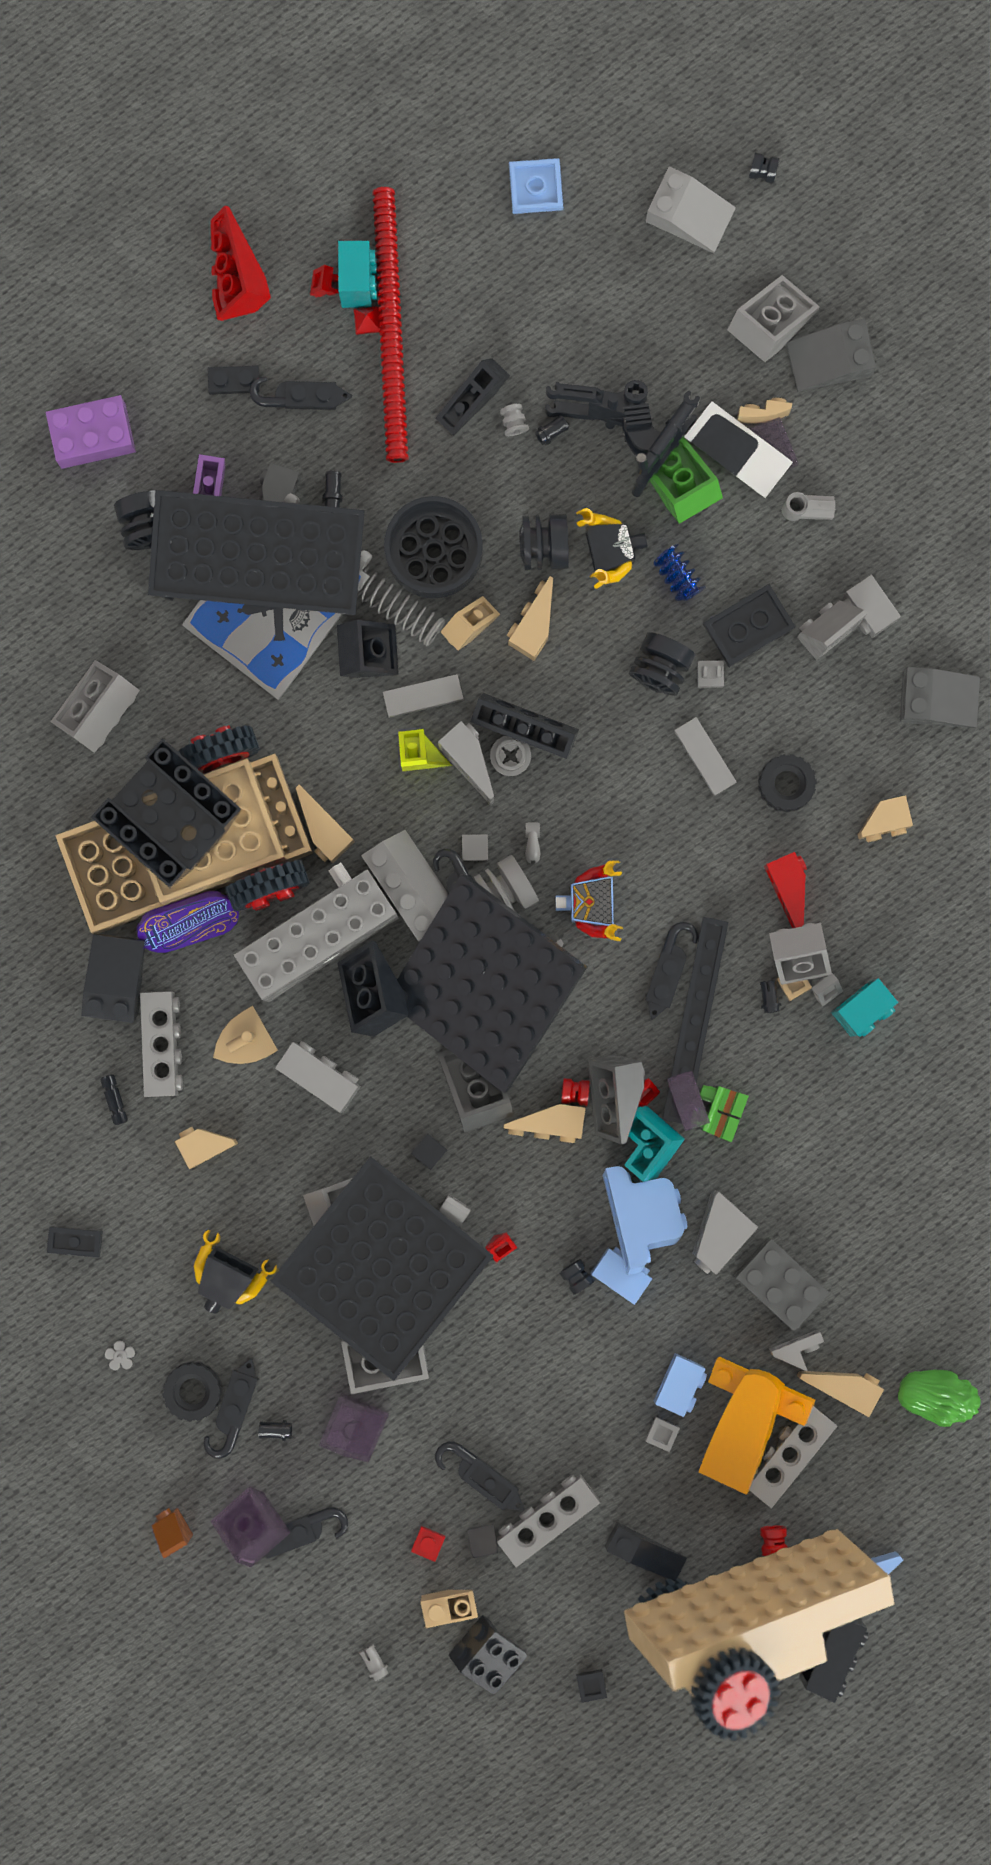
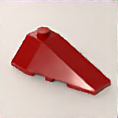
(240, 279)

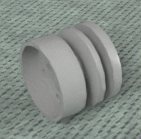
(510, 885)

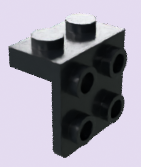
(487, 1656)

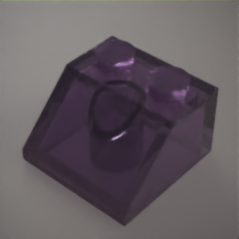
(354, 1428)

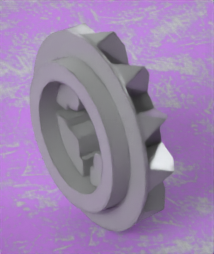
(510, 768)

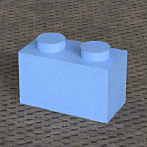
(612, 1272)
(680, 1385)

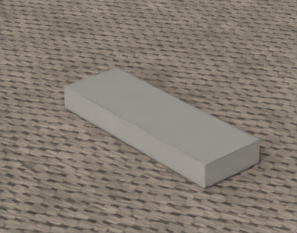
(423, 696)
(705, 756)

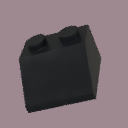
(367, 649)

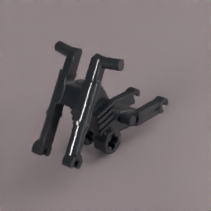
(633, 416)

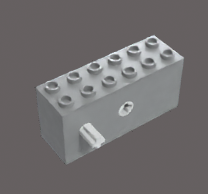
(317, 934)

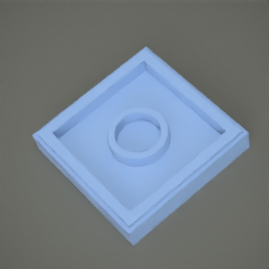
(536, 186)

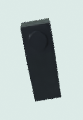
(472, 395)
(644, 1552)

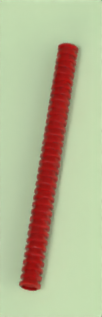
(390, 324)

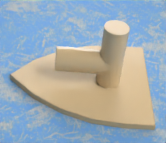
(244, 1040)

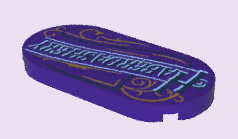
(187, 922)

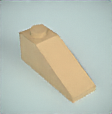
(324, 830)
(849, 1388)

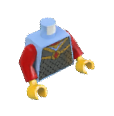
(592, 902)

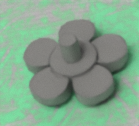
(120, 1356)

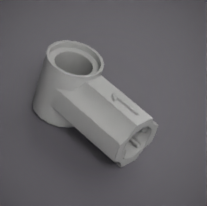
(811, 507)

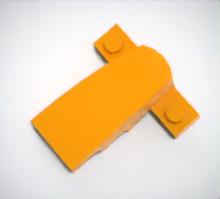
(748, 1422)

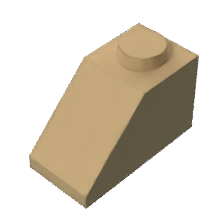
(469, 623)
(202, 1145)

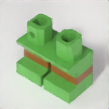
(725, 1101)

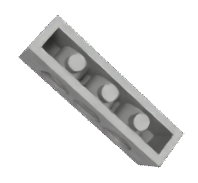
(150, 1005)
(771, 1490)
(519, 1549)

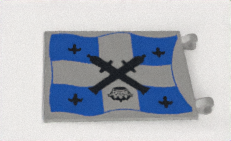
(262, 640)

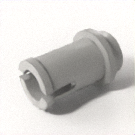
(374, 1663)

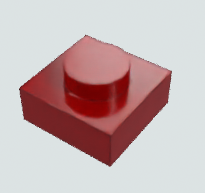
(428, 1543)

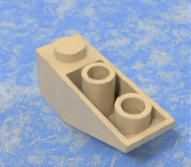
(533, 629)
(557, 1120)

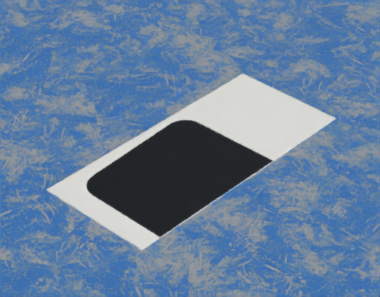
(738, 449)

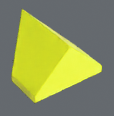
(419, 752)

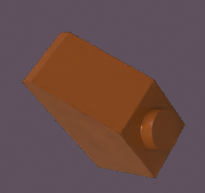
(171, 1531)

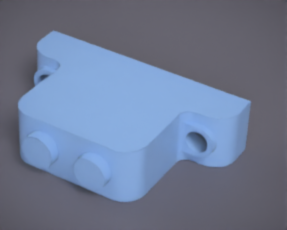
(643, 1215)

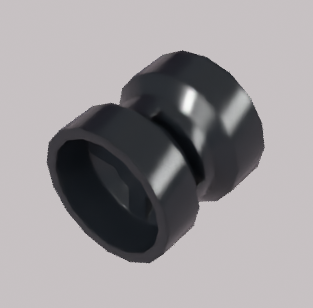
(764, 168)
(577, 1276)

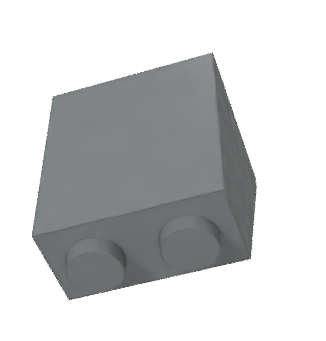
(720, 1233)

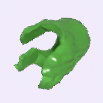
(939, 1396)

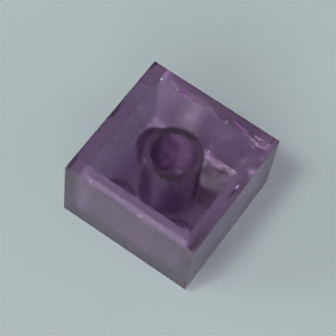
(250, 1527)

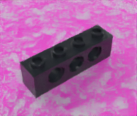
(524, 725)

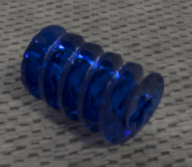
(677, 574)

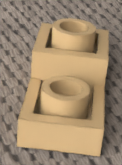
(773, 409)

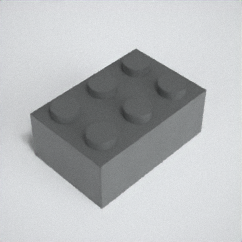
(781, 1284)

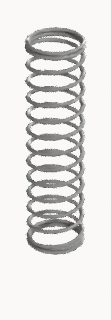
(436, 627)

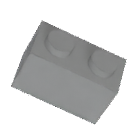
(874, 601)

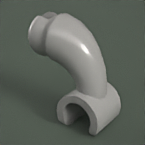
(532, 849)

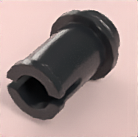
(551, 430)
(770, 998)
(275, 1430)

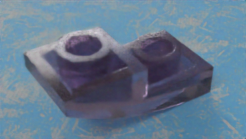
(688, 1100)

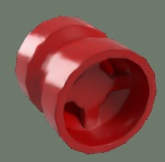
(569, 1092)
(773, 1538)

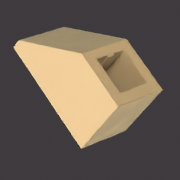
(887, 817)
(448, 1607)

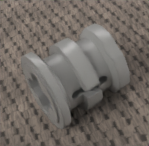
(514, 420)

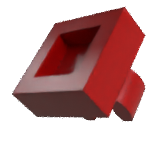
(322, 281)

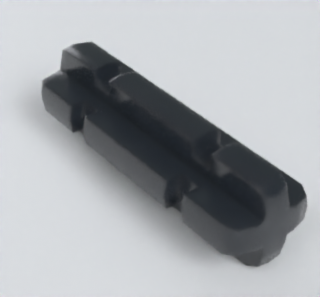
(114, 1099)

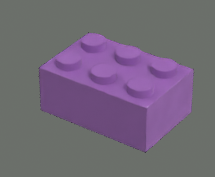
(90, 432)

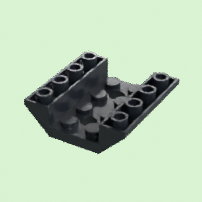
(156, 830)

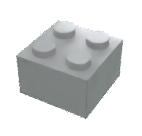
(800, 953)

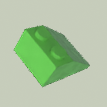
(686, 483)

